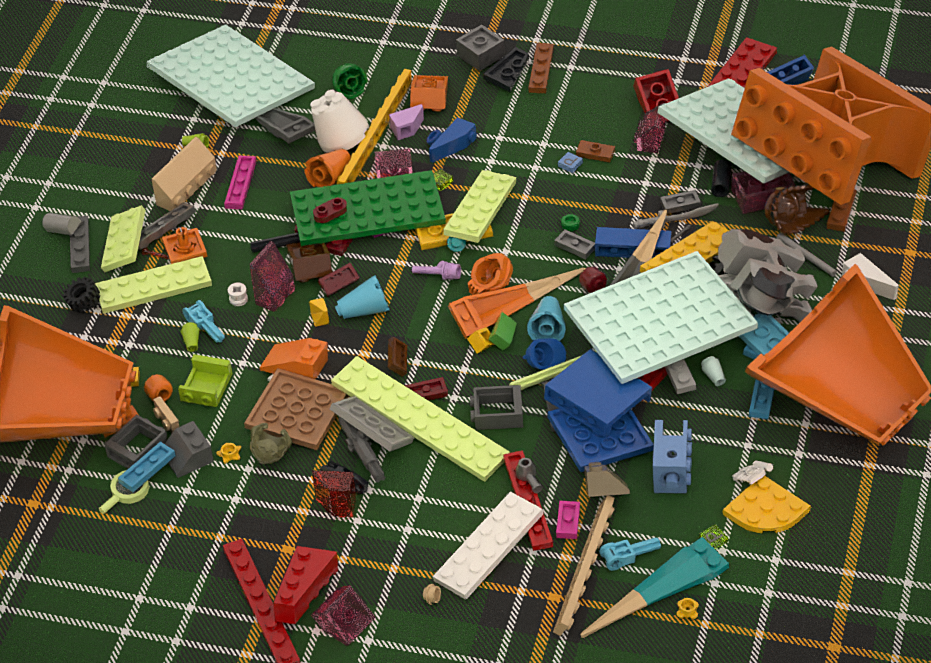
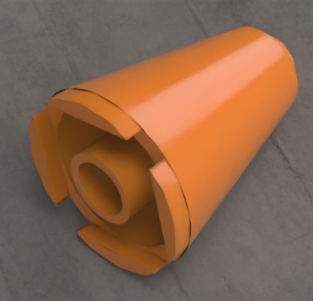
(326, 168)

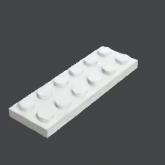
(488, 545)

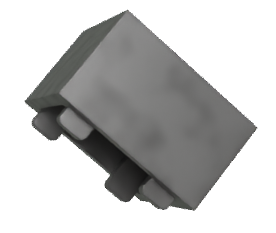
(480, 47)

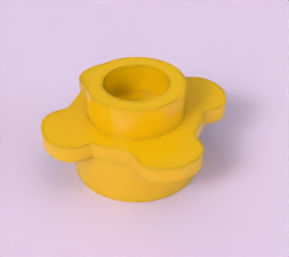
(687, 603)

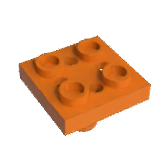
(182, 243)

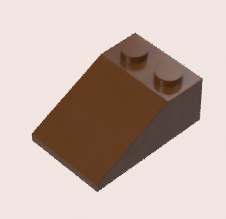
(309, 261)

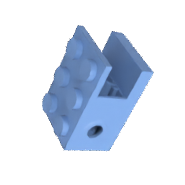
(671, 470)

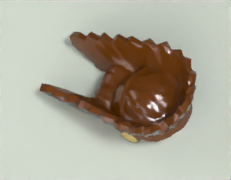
(789, 211)

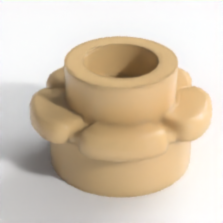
(432, 594)

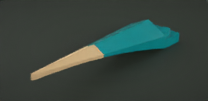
(684, 570)

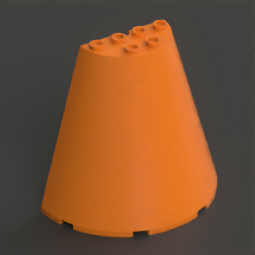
(848, 363)
(57, 382)

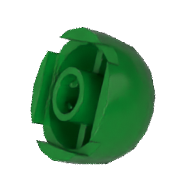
(349, 80)

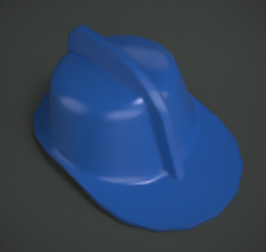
(545, 353)

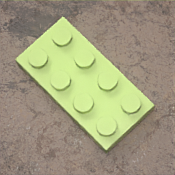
(123, 238)

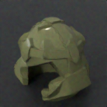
(268, 447)

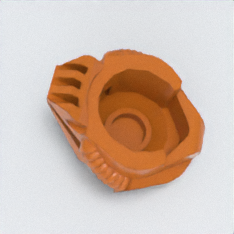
(490, 273)

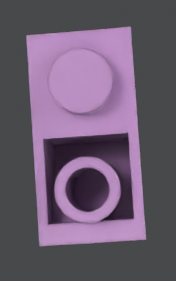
(406, 122)

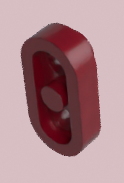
(330, 210)

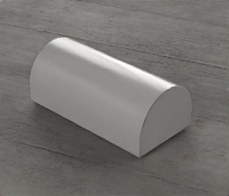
(60, 223)

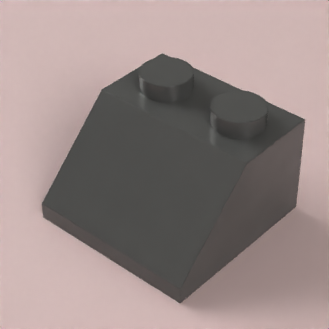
(190, 449)

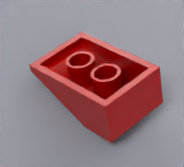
(655, 89)

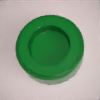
(570, 222)

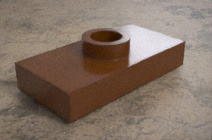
(397, 356)

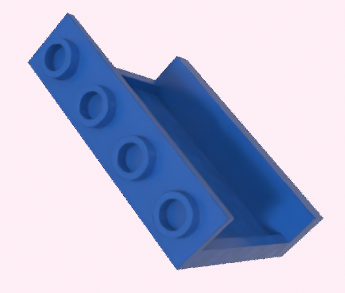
(594, 393)

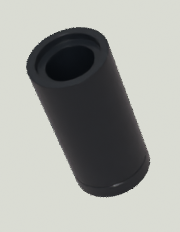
(721, 178)

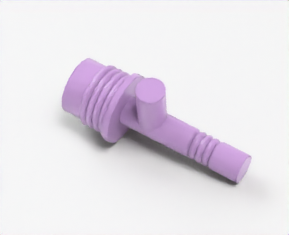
(446, 269)

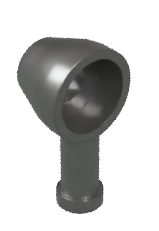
(526, 472)

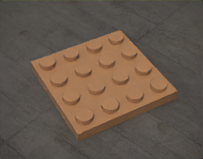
(298, 406)

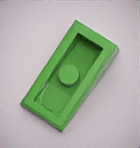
(503, 332)

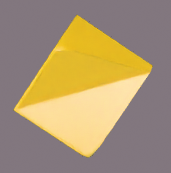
(319, 312)
(479, 340)

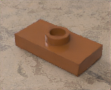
(595, 151)

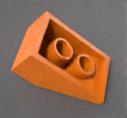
(429, 91)
(300, 357)

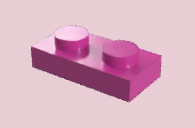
(568, 519)

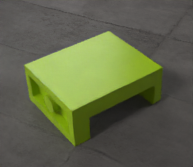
(206, 381)

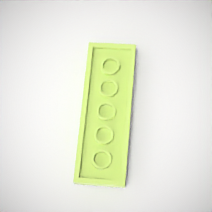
(479, 206)
(153, 284)

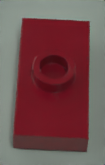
(338, 279)

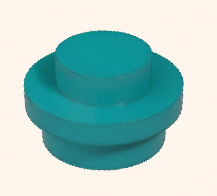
(456, 244)

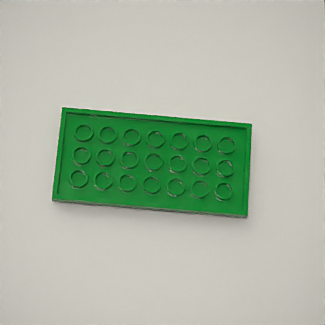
(372, 207)

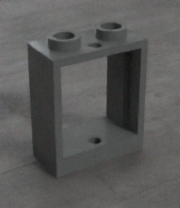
(497, 394)
(115, 445)

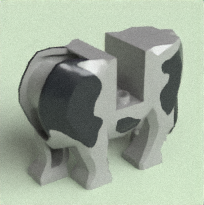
(762, 273)

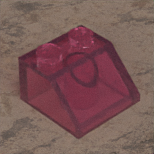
(651, 131)
(393, 163)
(343, 615)

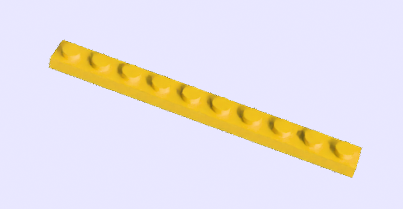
(376, 129)

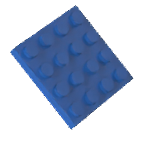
(588, 446)

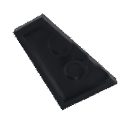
(507, 70)

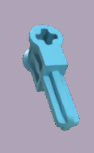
(204, 319)
(623, 553)

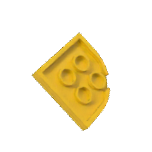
(766, 508)

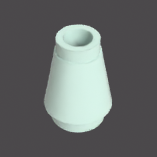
(712, 368)

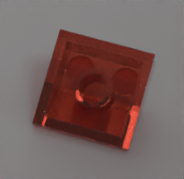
(335, 492)

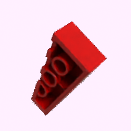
(304, 578)

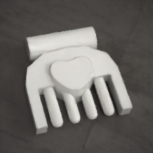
(754, 472)

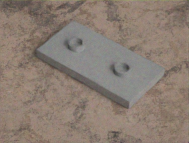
(372, 423)

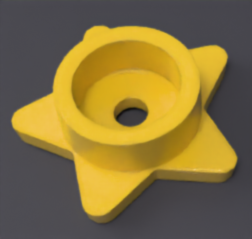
(224, 452)

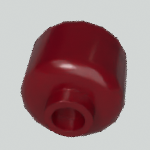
(592, 279)

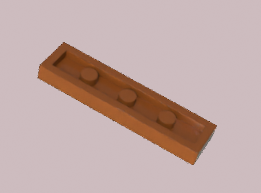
(541, 68)

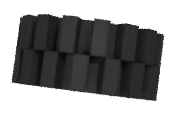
(76, 289)

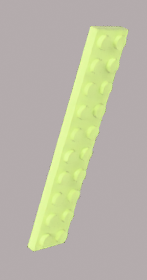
(421, 418)

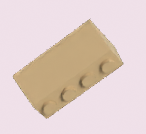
(183, 175)

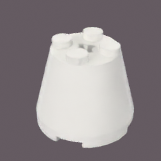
(337, 122)

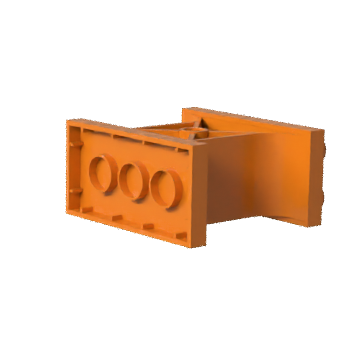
(834, 124)

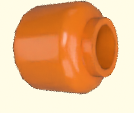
(158, 386)

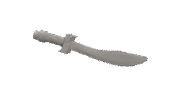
(692, 214)

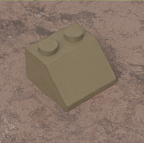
(603, 481)

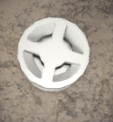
(237, 294)

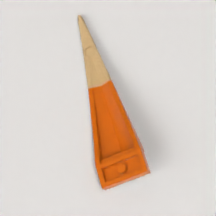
(484, 309)

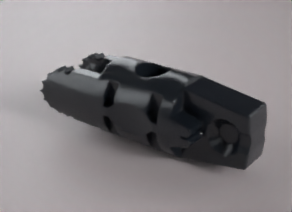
(361, 484)

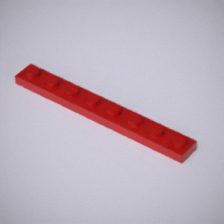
(260, 602)

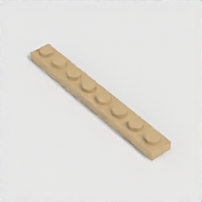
(582, 571)

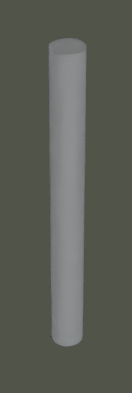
(809, 256)

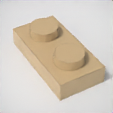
(163, 412)

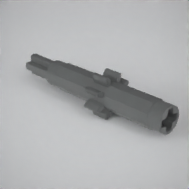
(361, 444)

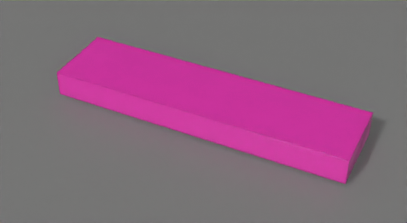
(240, 182)

